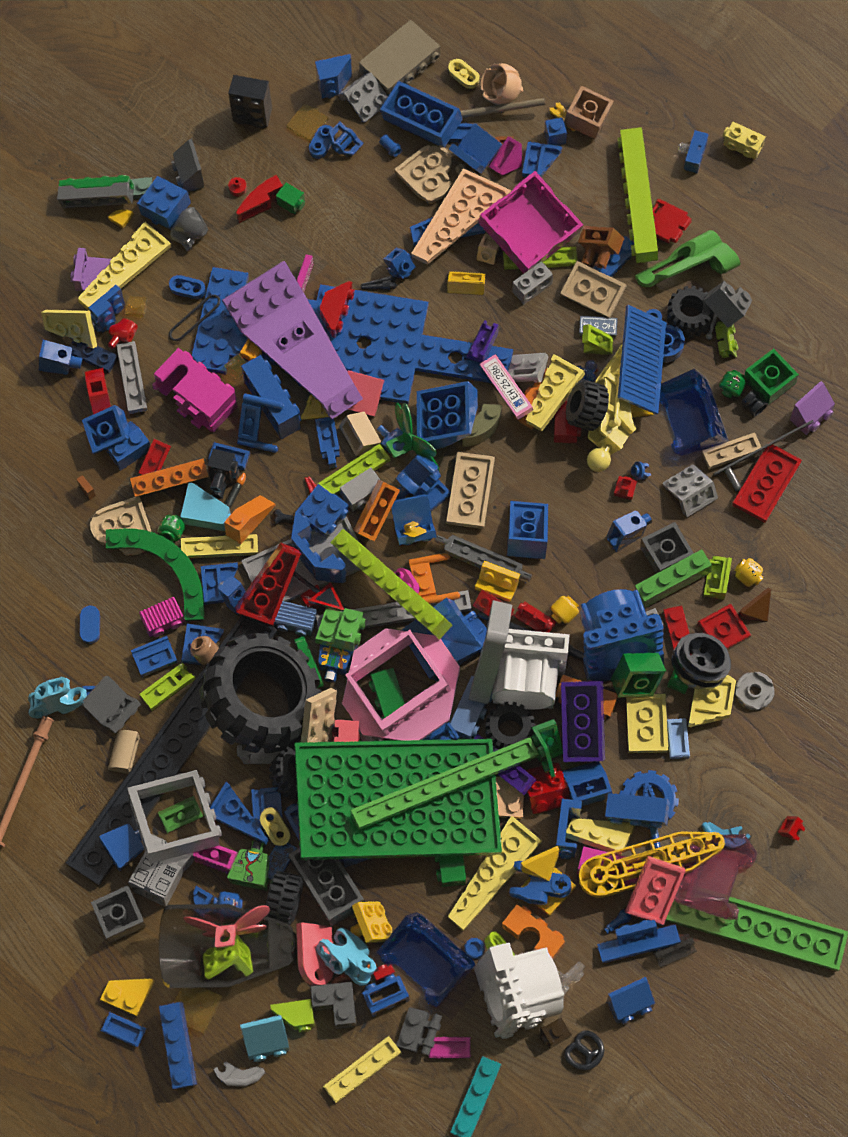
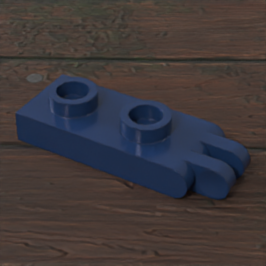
(94, 356)

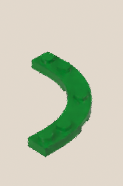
(171, 554)

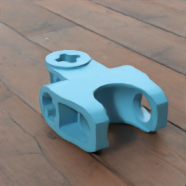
(51, 698)
(347, 956)

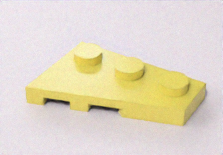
(71, 324)
(600, 833)

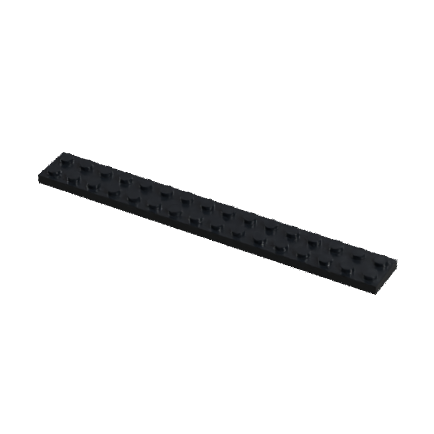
(161, 760)

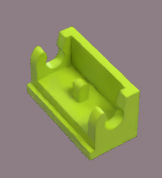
(718, 579)

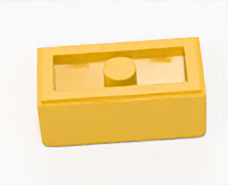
(466, 283)

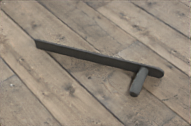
(729, 472)

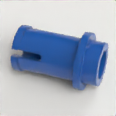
(392, 148)

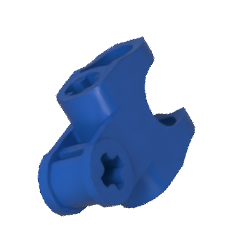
(539, 889)

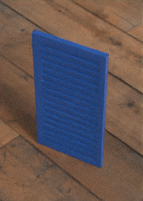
(642, 359)

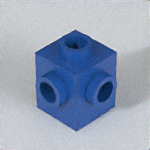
(399, 263)

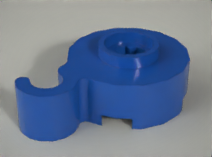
(673, 336)

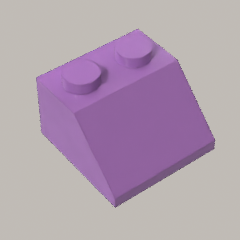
(813, 406)

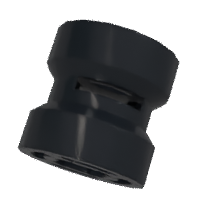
(754, 403)

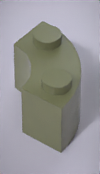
(484, 425)

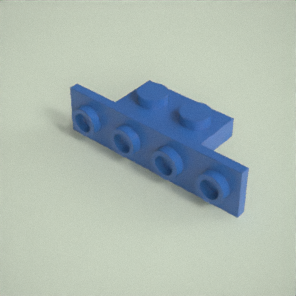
(638, 940)

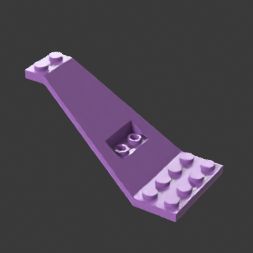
(273, 310)

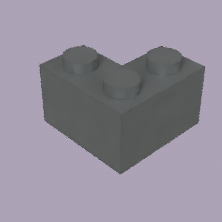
(727, 303)
(336, 997)

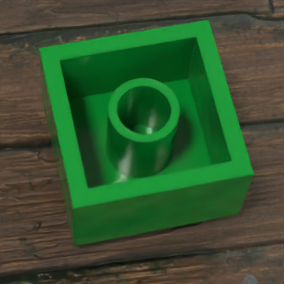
(771, 376)
(638, 674)

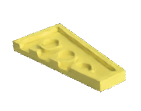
(553, 392)

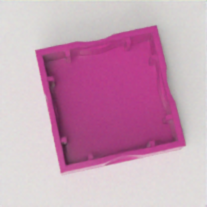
(530, 223)

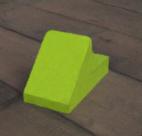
(596, 341)

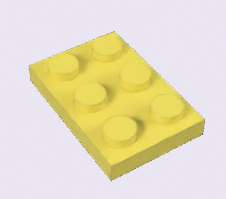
(647, 724)

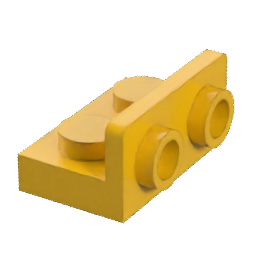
(497, 581)

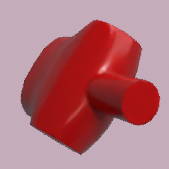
(122, 331)

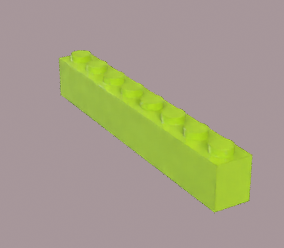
(638, 195)
(391, 584)

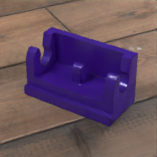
(483, 342)

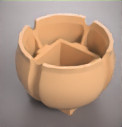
(501, 84)

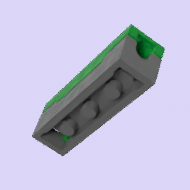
(95, 191)

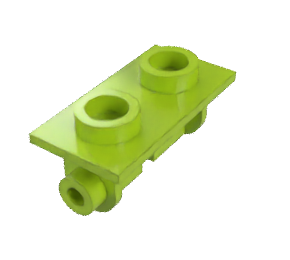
(729, 344)

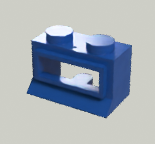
(388, 1002)

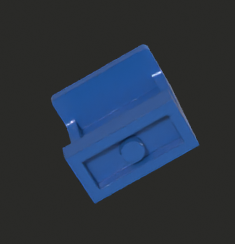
(569, 809)

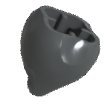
(188, 228)

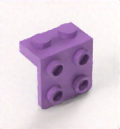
(86, 269)

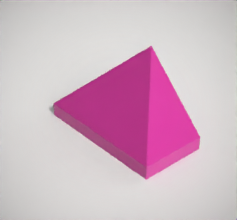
(508, 157)

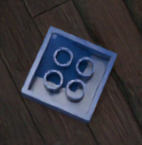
(446, 413)
(458, 639)

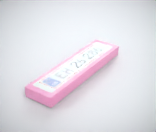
(506, 387)

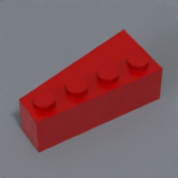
(269, 587)

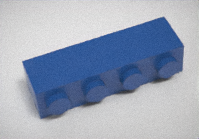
(177, 1045)

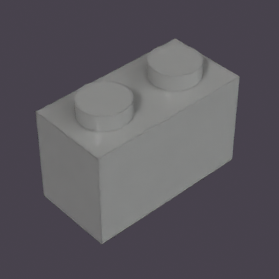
(359, 489)

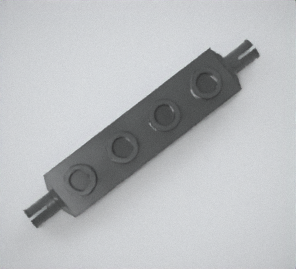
(477, 555)

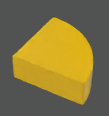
(121, 217)

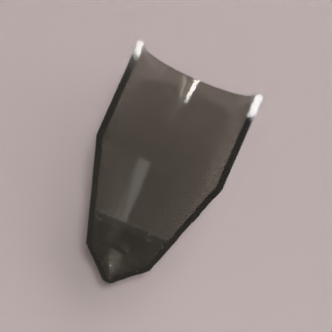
(183, 946)

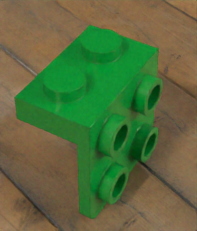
(548, 744)

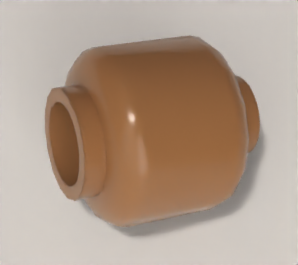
(203, 649)

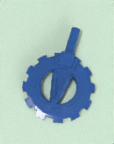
(646, 781)

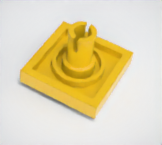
(371, 922)

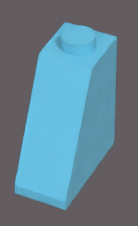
(203, 509)

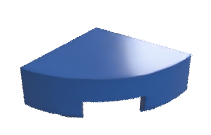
(201, 896)

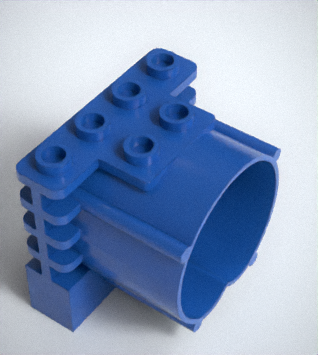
(614, 626)

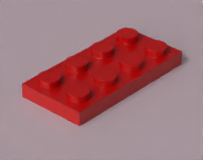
(767, 483)

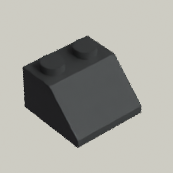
(187, 167)

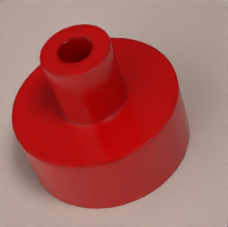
(237, 186)

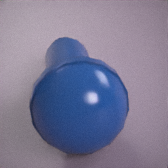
(622, 917)

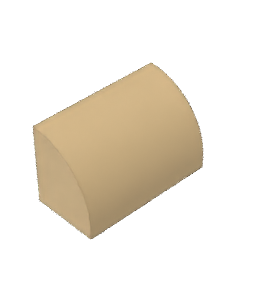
(359, 433)
(124, 751)

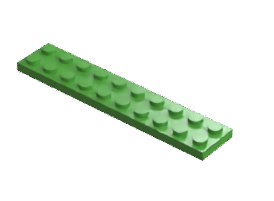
(769, 931)

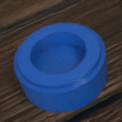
(474, 948)

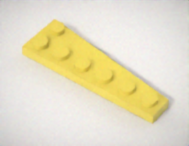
(133, 258)
(494, 872)

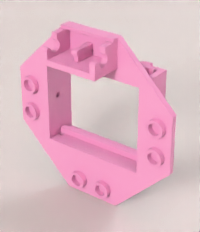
(422, 713)

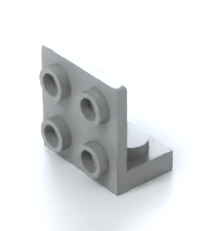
(365, 96)
(691, 489)

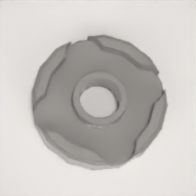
(751, 701)

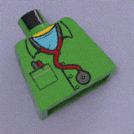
(251, 868)

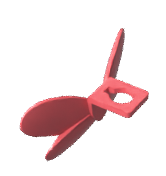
(244, 925)

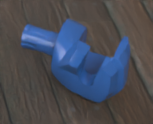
(417, 477)

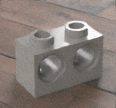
(532, 283)

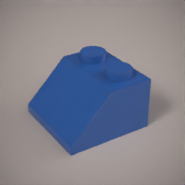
(333, 75)
(106, 428)
(131, 449)
(631, 1001)

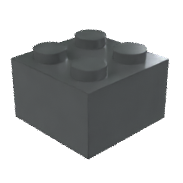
(665, 547)
(118, 914)

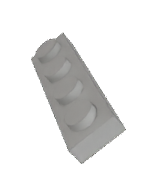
(132, 377)

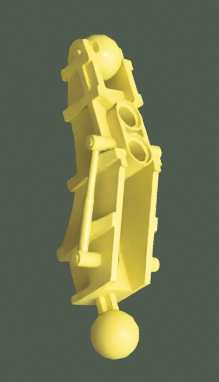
(617, 422)

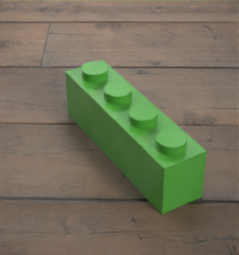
(673, 578)

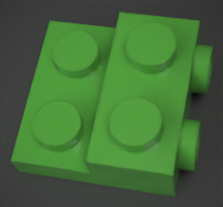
(341, 629)

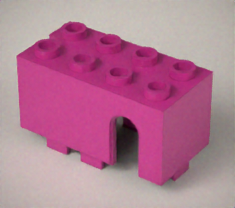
(196, 390)

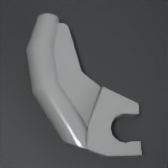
(238, 1077)

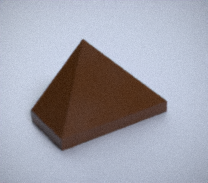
(758, 608)

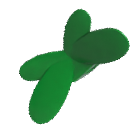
(411, 442)

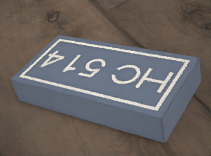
(607, 325)

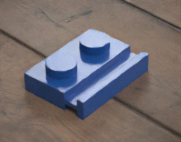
(154, 656)
(265, 799)

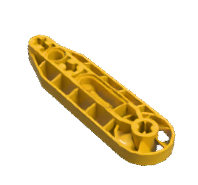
(593, 865)

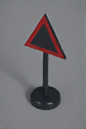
(326, 597)

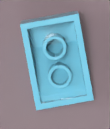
(265, 1038)

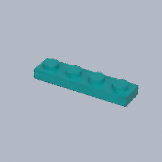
(476, 1098)

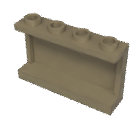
(401, 57)

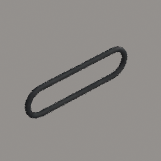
(210, 296)

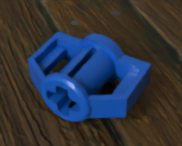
(347, 133)

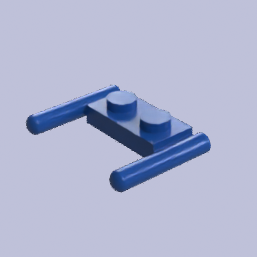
(250, 421)

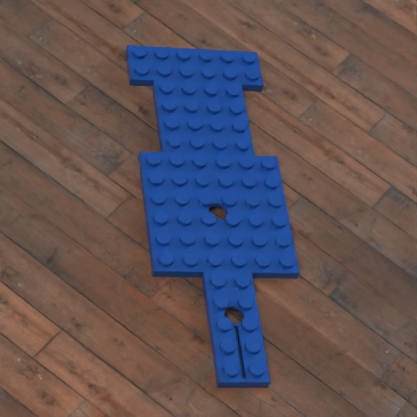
(389, 321)

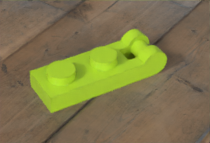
(167, 686)

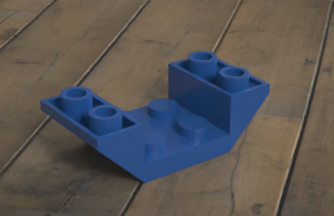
(330, 569)

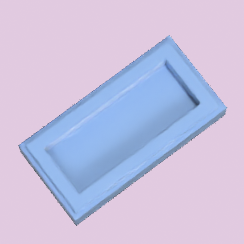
(678, 738)

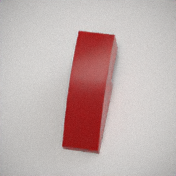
(259, 199)

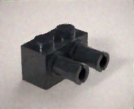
(222, 471)

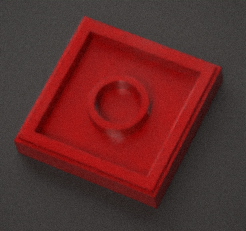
(725, 626)

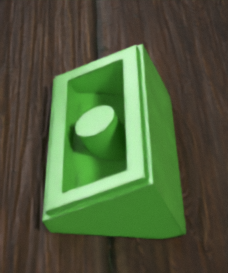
(180, 814)

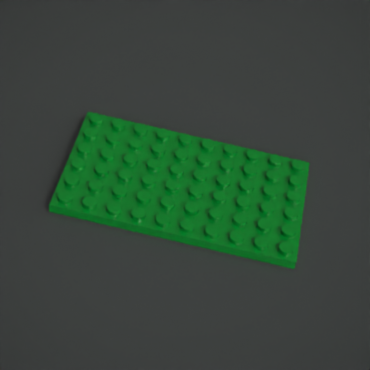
(346, 775)

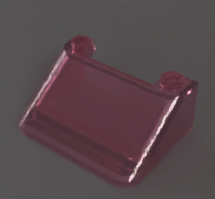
(712, 882)

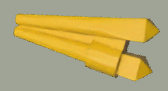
(560, 112)

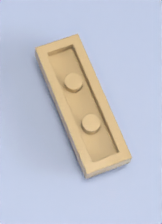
(730, 451)

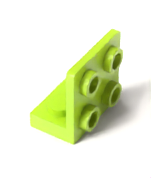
(221, 958)

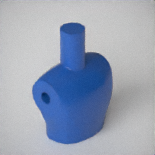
(389, 436)

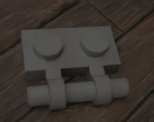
(414, 1028)

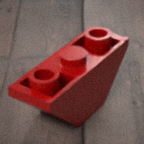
(336, 306)
(97, 390)

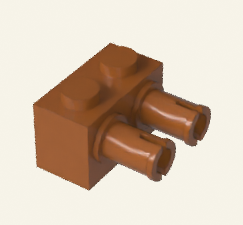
(602, 241)

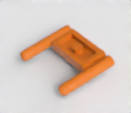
(422, 573)

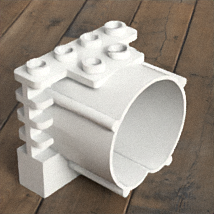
(530, 668)
(519, 988)

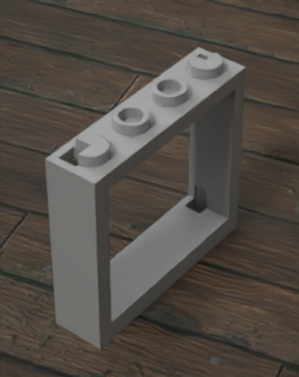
(182, 846)

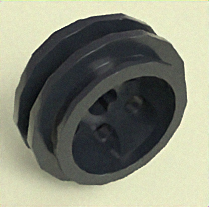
(706, 665)

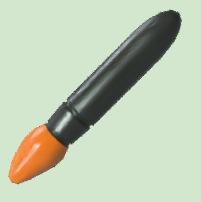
(235, 490)

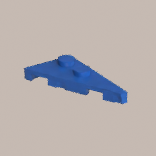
(232, 813)

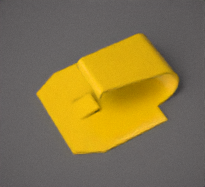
(412, 531)

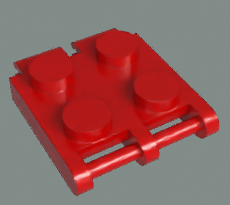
(669, 221)

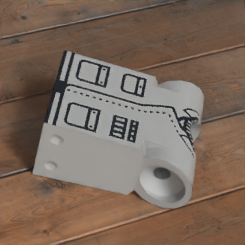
(159, 879)

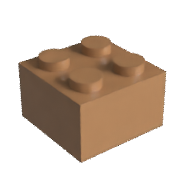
(588, 112)

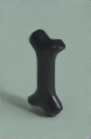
(280, 517)

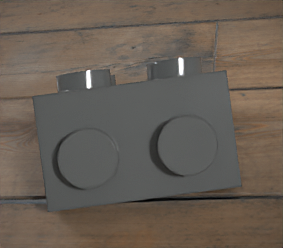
(110, 704)

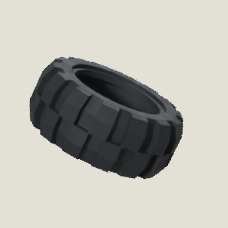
(234, 718)

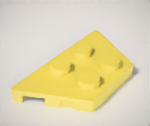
(712, 704)

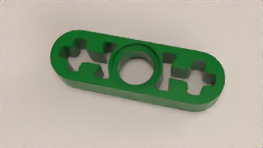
(301, 644)

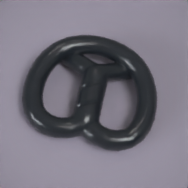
(599, 1053)

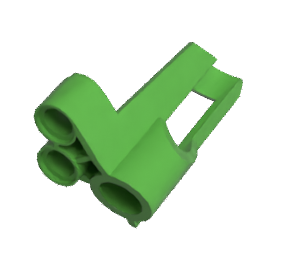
(695, 251)

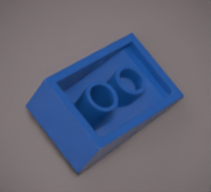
(527, 530)

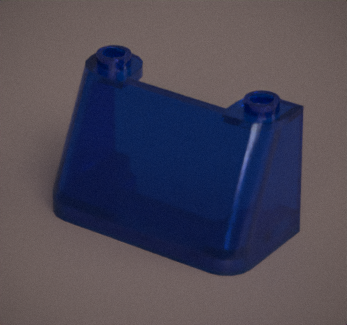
(692, 413)
(427, 957)

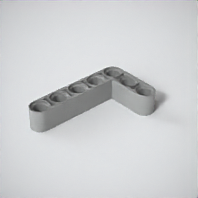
(491, 652)

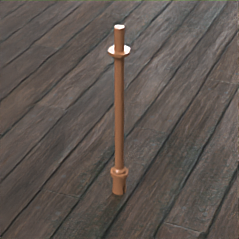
(40, 737)

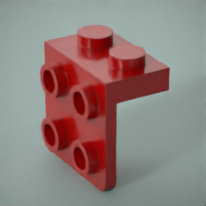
(547, 791)

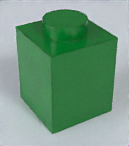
(290, 198)

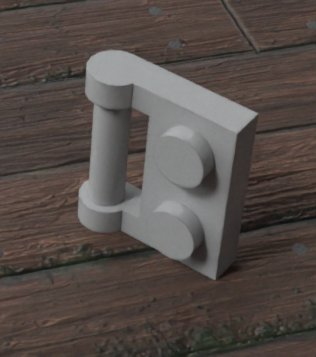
(528, 363)

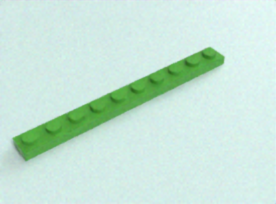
(444, 783)

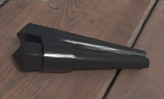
(384, 283)

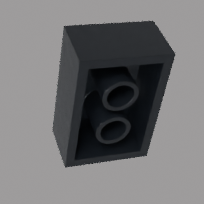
(250, 101)

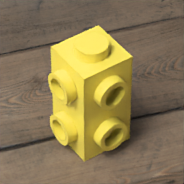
(743, 140)

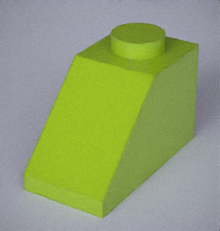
(296, 1014)

